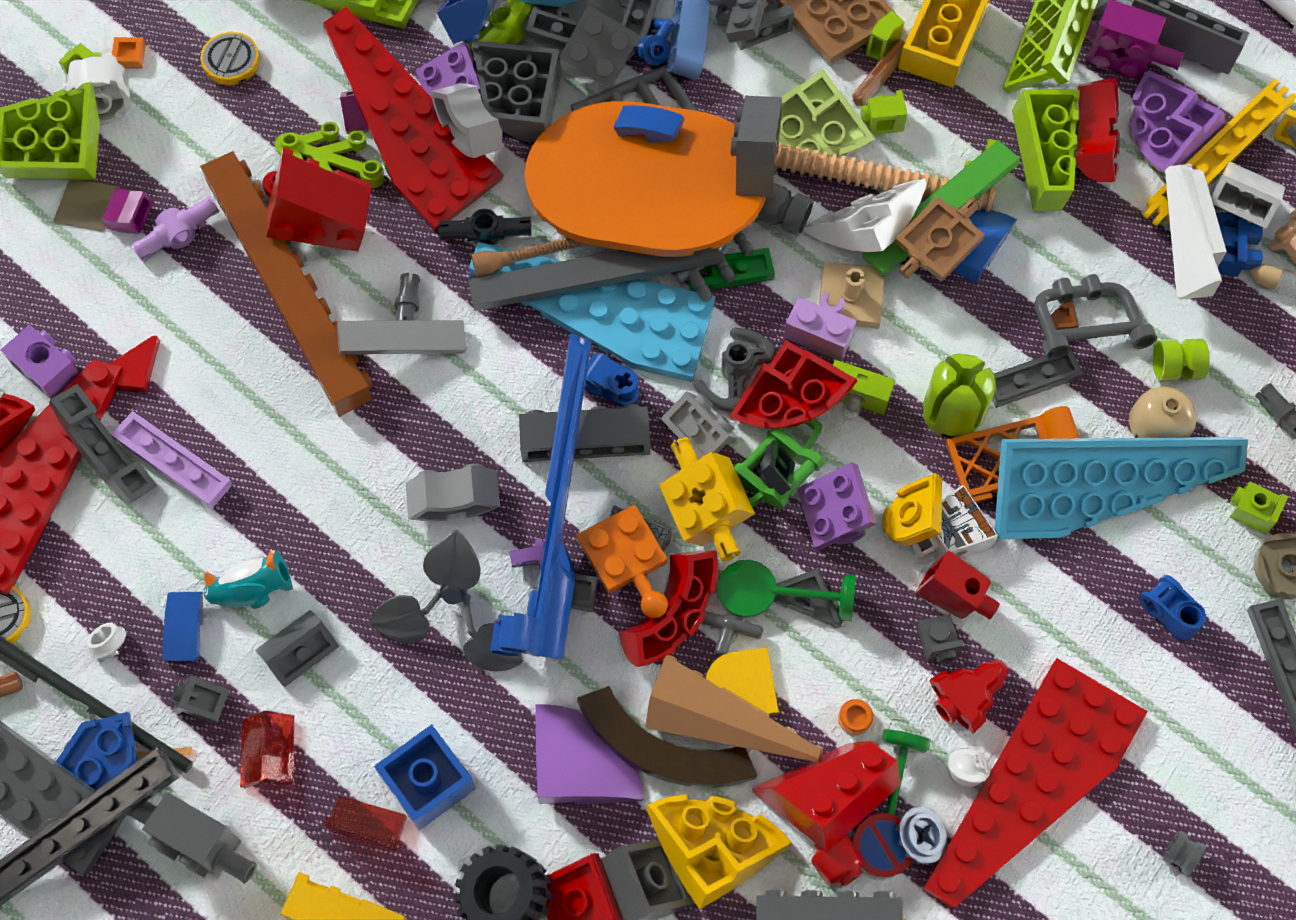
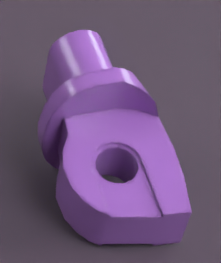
(528, 556)

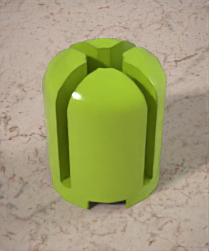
(958, 395)

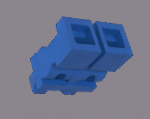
(1236, 235)

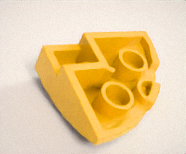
(714, 843)

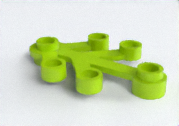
(328, 155)

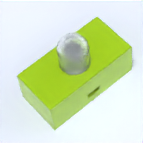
(869, 392)

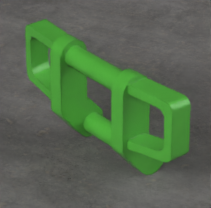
(804, 456)

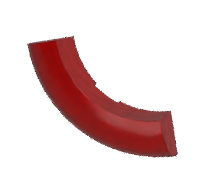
(1097, 138)
(687, 593)

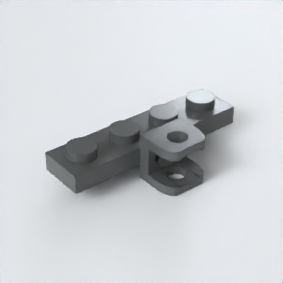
(743, 17)

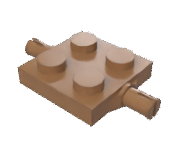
(939, 238)

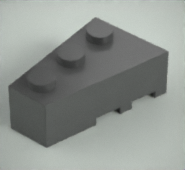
(756, 145)

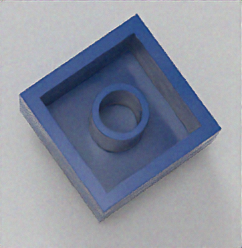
(425, 777)

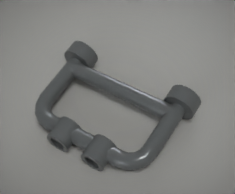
(1056, 341)

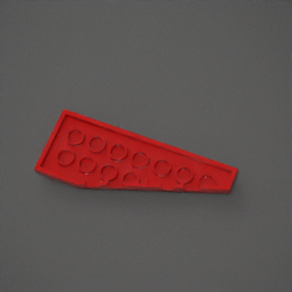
(405, 127)
(38, 470)
(1054, 758)

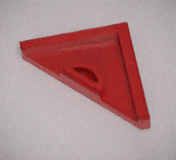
(137, 366)

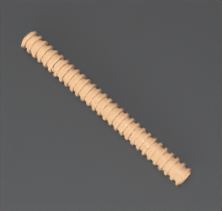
(862, 172)

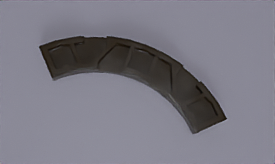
(659, 757)

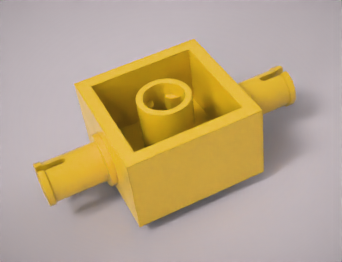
(706, 499)

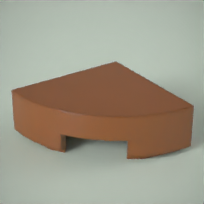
(1065, 316)

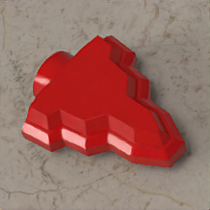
(968, 693)

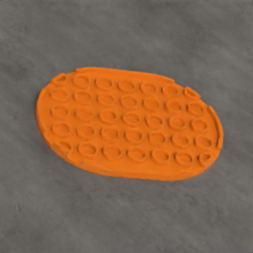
(637, 192)

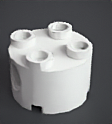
(109, 85)

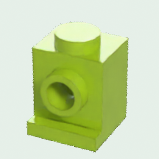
(885, 113)
(1257, 507)

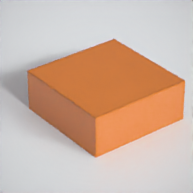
(129, 51)

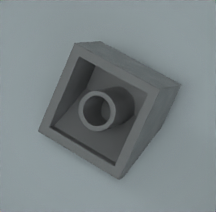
(644, 882)

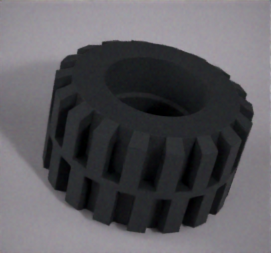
(490, 867)

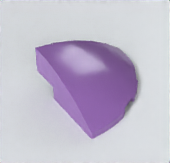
(1171, 121)
(577, 763)

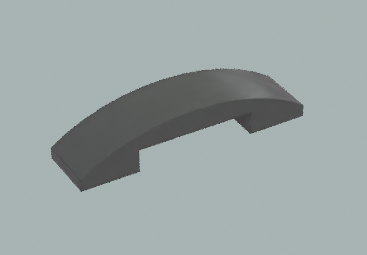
(99, 447)

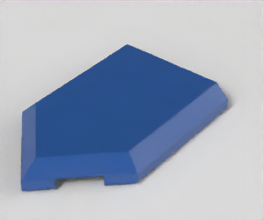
(100, 750)

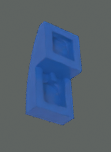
(653, 122)
(182, 626)

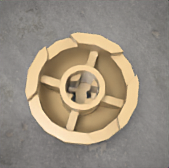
(1163, 414)

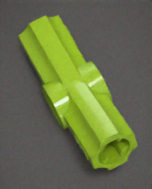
(506, 24)

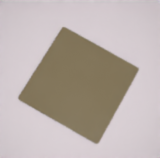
(84, 204)

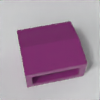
(127, 211)

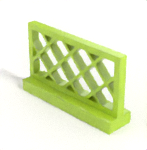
(1062, 43)

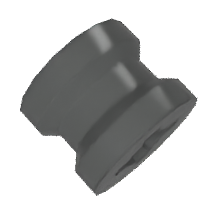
(1184, 852)

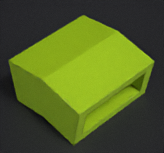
(884, 35)

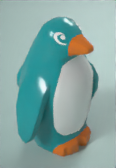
(249, 582)

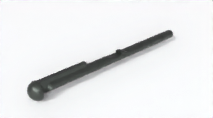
(34, 669)

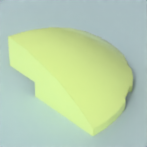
(821, 119)

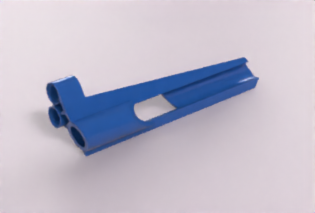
(547, 617)

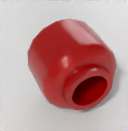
(840, 864)

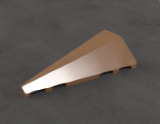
(698, 709)

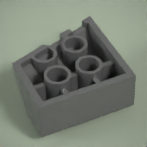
(518, 86)

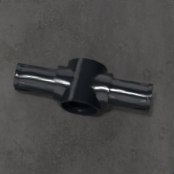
(471, 227)

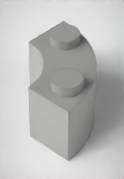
(467, 119)
(438, 494)

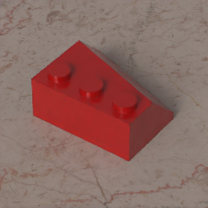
(317, 205)
(833, 794)

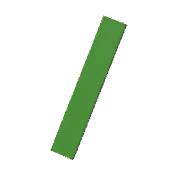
(968, 183)

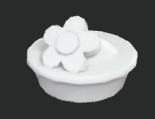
(105, 641)
(968, 767)

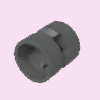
(790, 211)

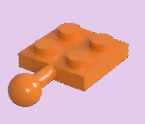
(623, 553)

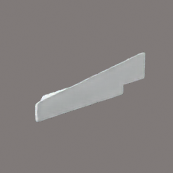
(1194, 233)

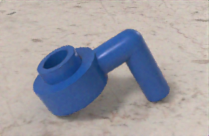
(648, 43)

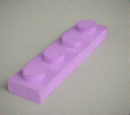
(172, 459)

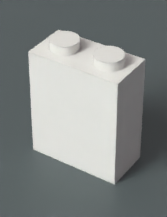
(1248, 195)

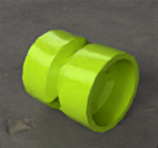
(1185, 359)

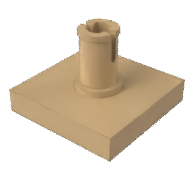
(859, 287)

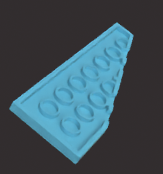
(636, 320)
(1075, 483)

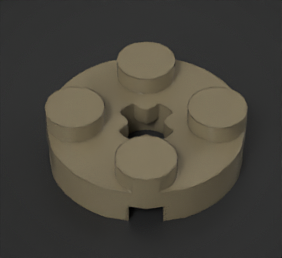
(1269, 567)

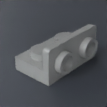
(694, 419)

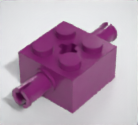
(1129, 41)

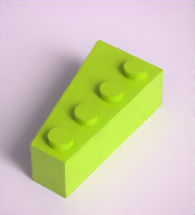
(1047, 143)

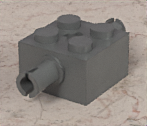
(194, 836)

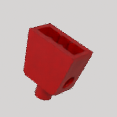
(957, 588)

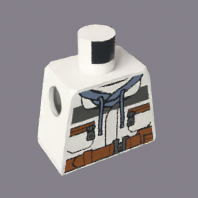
(963, 528)

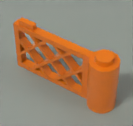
(1052, 424)

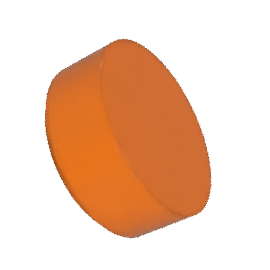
(855, 717)

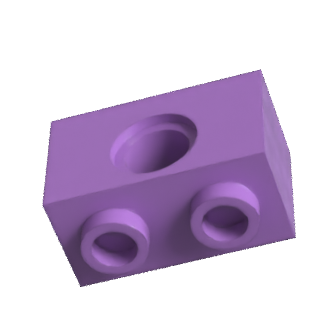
(29, 349)

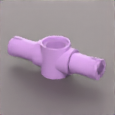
(175, 228)

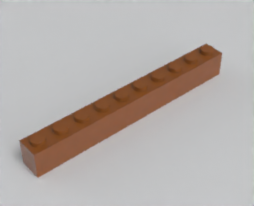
(287, 284)

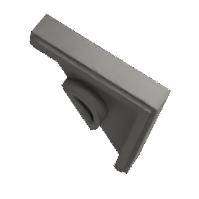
(815, 608)

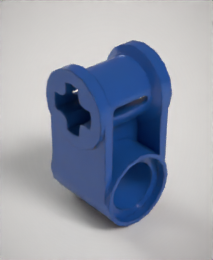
(612, 380)
(1171, 606)

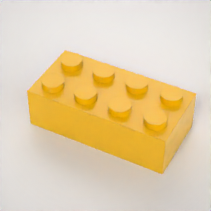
(942, 39)

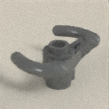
(737, 366)

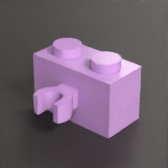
(820, 327)

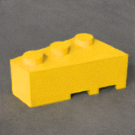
(317, 902)

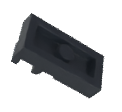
(777, 468)

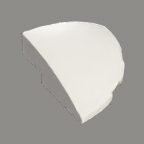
(870, 221)

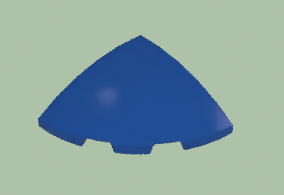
(996, 229)

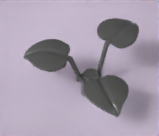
(456, 569)

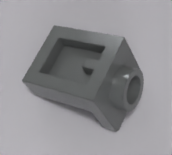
(939, 639)
(199, 699)

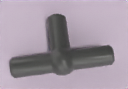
(730, 625)

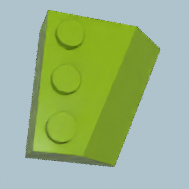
(51, 136)

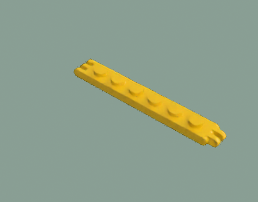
(1229, 142)

